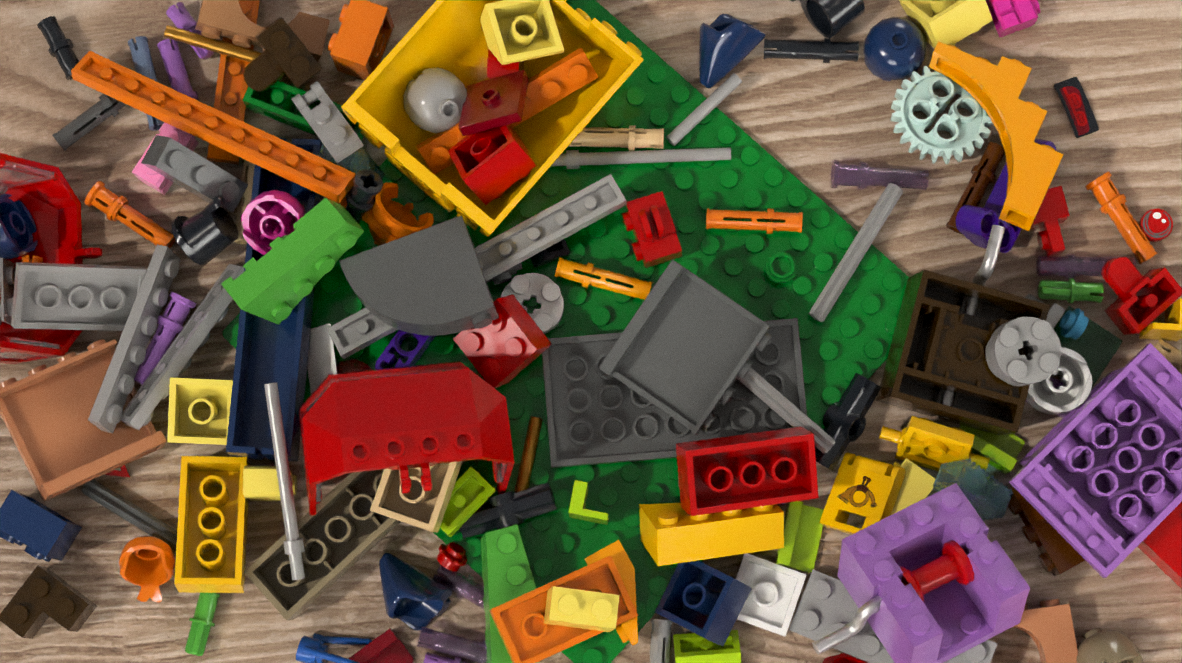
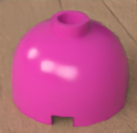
(268, 217)

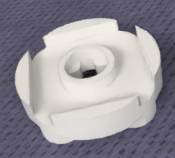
(547, 294)

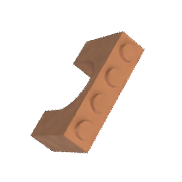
(1051, 631)

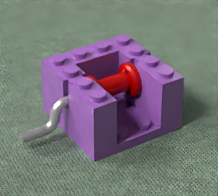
(929, 581)

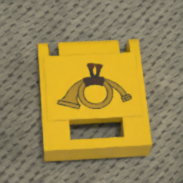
(864, 489)

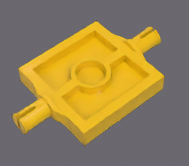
(932, 444)

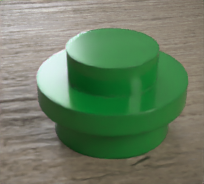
(781, 267)

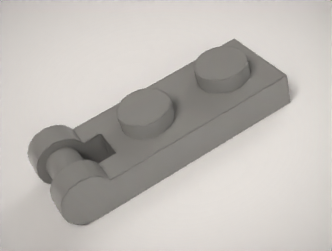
(328, 123)

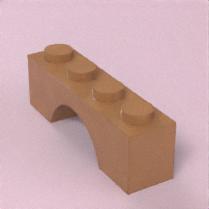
(227, 20)

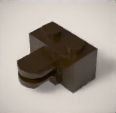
(282, 56)

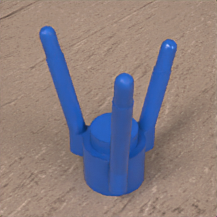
(314, 651)

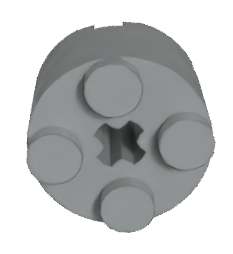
(1042, 348)

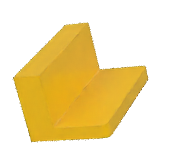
(1167, 331)

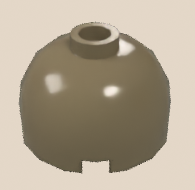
(1107, 647)

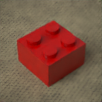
(492, 161)
(504, 345)

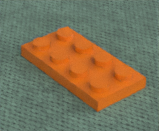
(522, 618)

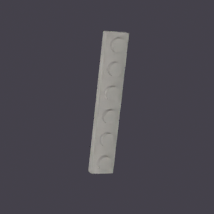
(134, 339)
(179, 354)

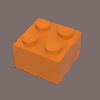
(361, 38)

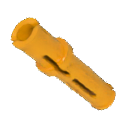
(566, 269)

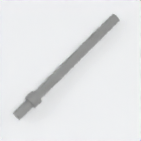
(574, 159)
(293, 544)

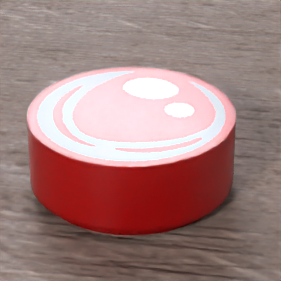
(1156, 224)

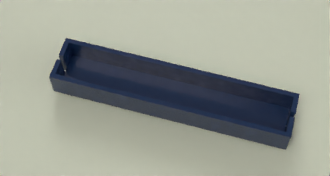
(271, 350)

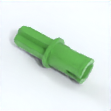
(1070, 290)
(201, 623)

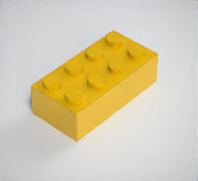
(211, 525)

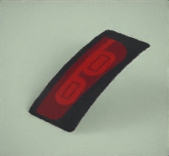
(1077, 107)

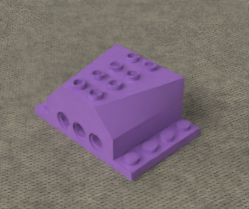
(1111, 462)

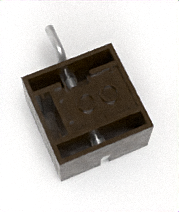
(941, 349)

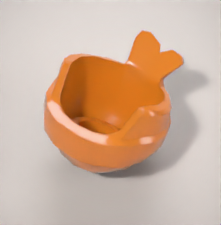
(148, 564)

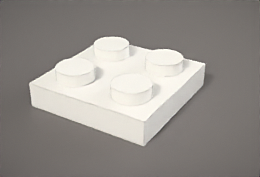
(772, 594)

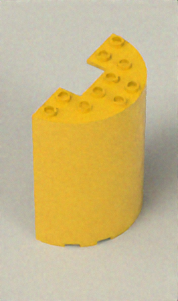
(454, 40)

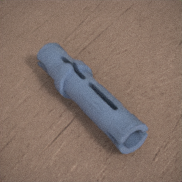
(144, 66)

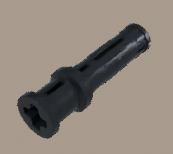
(361, 196)

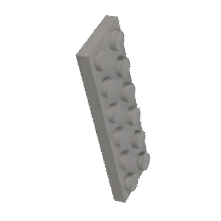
(829, 607)

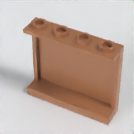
(52, 428)

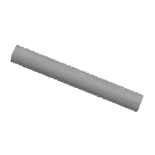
(704, 109)

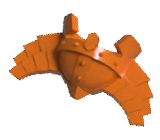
(390, 219)

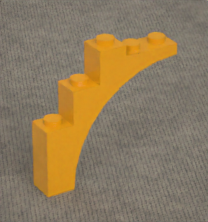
(1017, 122)

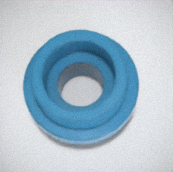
(1073, 323)

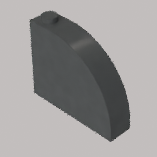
(424, 281)

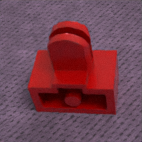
(652, 229)
(1139, 296)

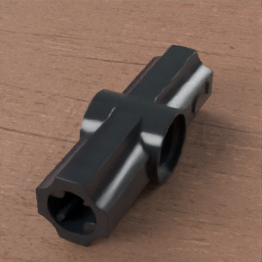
(847, 419)
(509, 510)

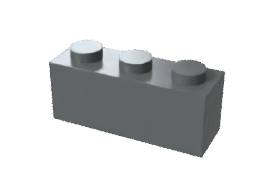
(193, 172)

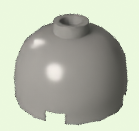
(435, 100)

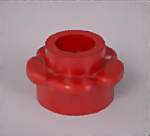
(452, 556)

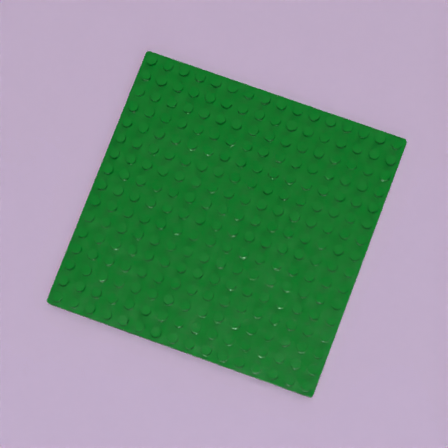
(733, 261)

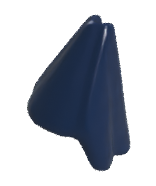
(724, 46)
(411, 593)

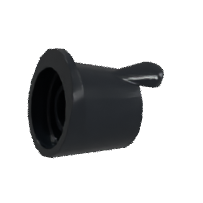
(831, 15)
(206, 232)

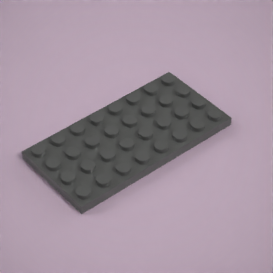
(607, 422)

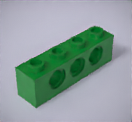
(277, 105)

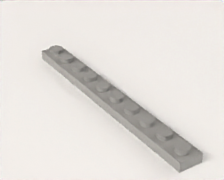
(502, 253)

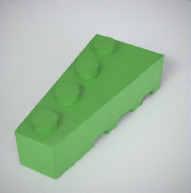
(295, 262)
(505, 577)

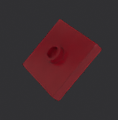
(494, 103)

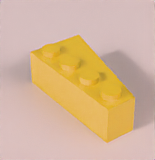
(678, 538)

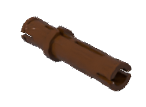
(982, 176)

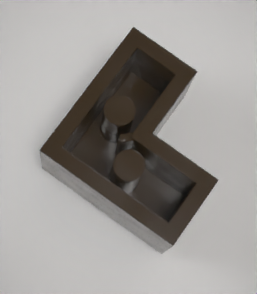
(45, 596)

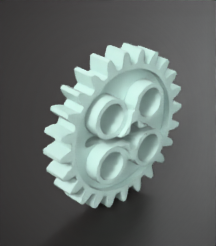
(919, 96)

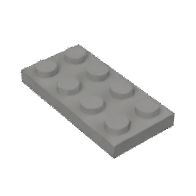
(74, 296)

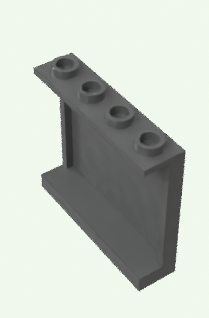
(686, 347)

